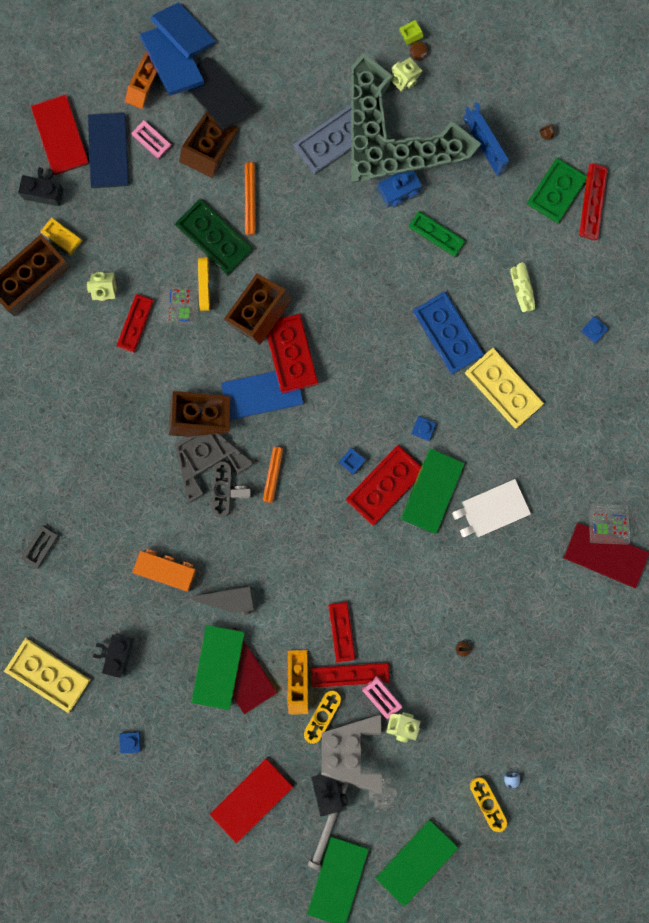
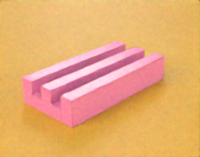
(161, 150)
(365, 689)

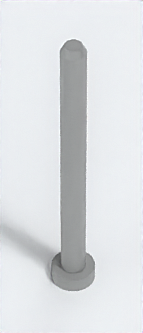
(315, 863)

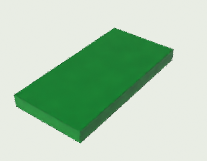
(432, 491)
(217, 667)
(416, 863)
(337, 881)

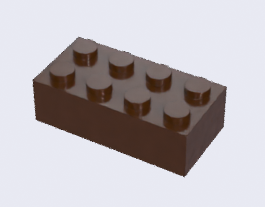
(30, 274)

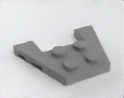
(343, 754)

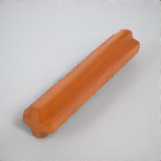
(273, 474)

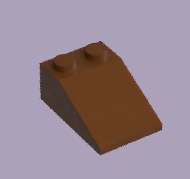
(206, 146)
(198, 414)

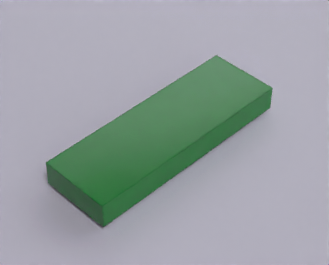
(436, 234)

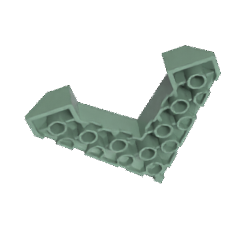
(371, 151)

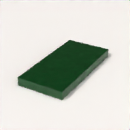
(214, 236)

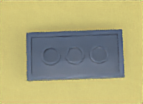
(326, 142)

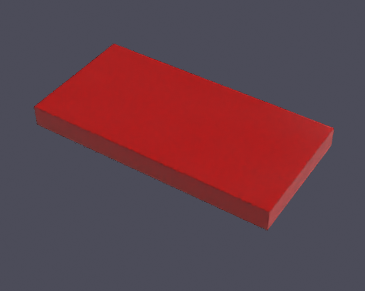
(59, 134)
(291, 354)
(384, 485)
(251, 800)

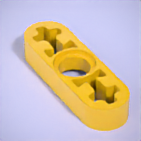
(203, 280)
(310, 726)
(490, 819)

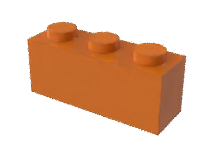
(165, 570)

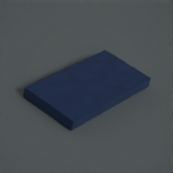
(108, 150)

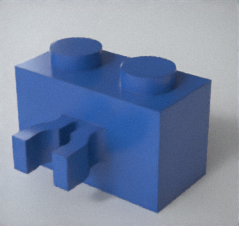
(398, 188)

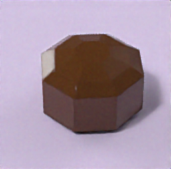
(418, 51)

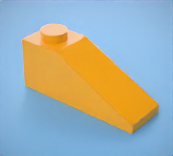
(297, 682)

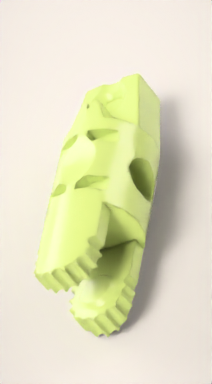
(523, 287)

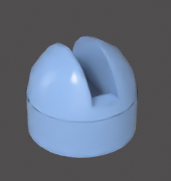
(512, 781)

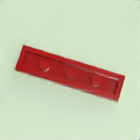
(593, 201)
(349, 674)

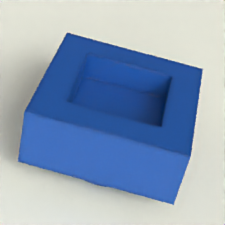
(594, 329)
(423, 428)
(352, 461)
(130, 742)

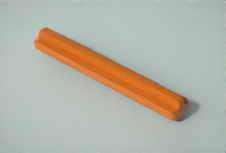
(250, 218)

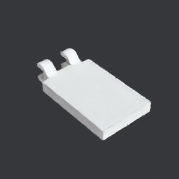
(493, 509)

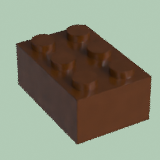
(258, 308)

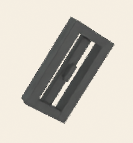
(48, 533)

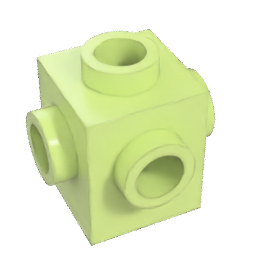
(405, 74)
(102, 286)
(403, 727)

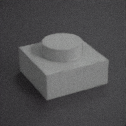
(240, 492)

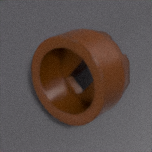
(547, 132)
(463, 644)

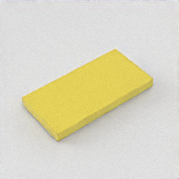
(504, 388)
(47, 675)

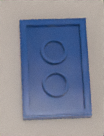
(183, 30)

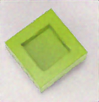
(411, 32)

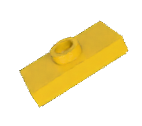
(61, 236)

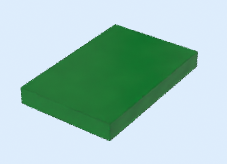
(557, 190)

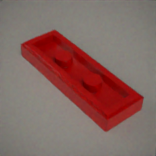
(135, 323)
(341, 632)

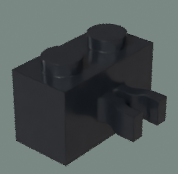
(41, 189)
(117, 655)
(329, 795)

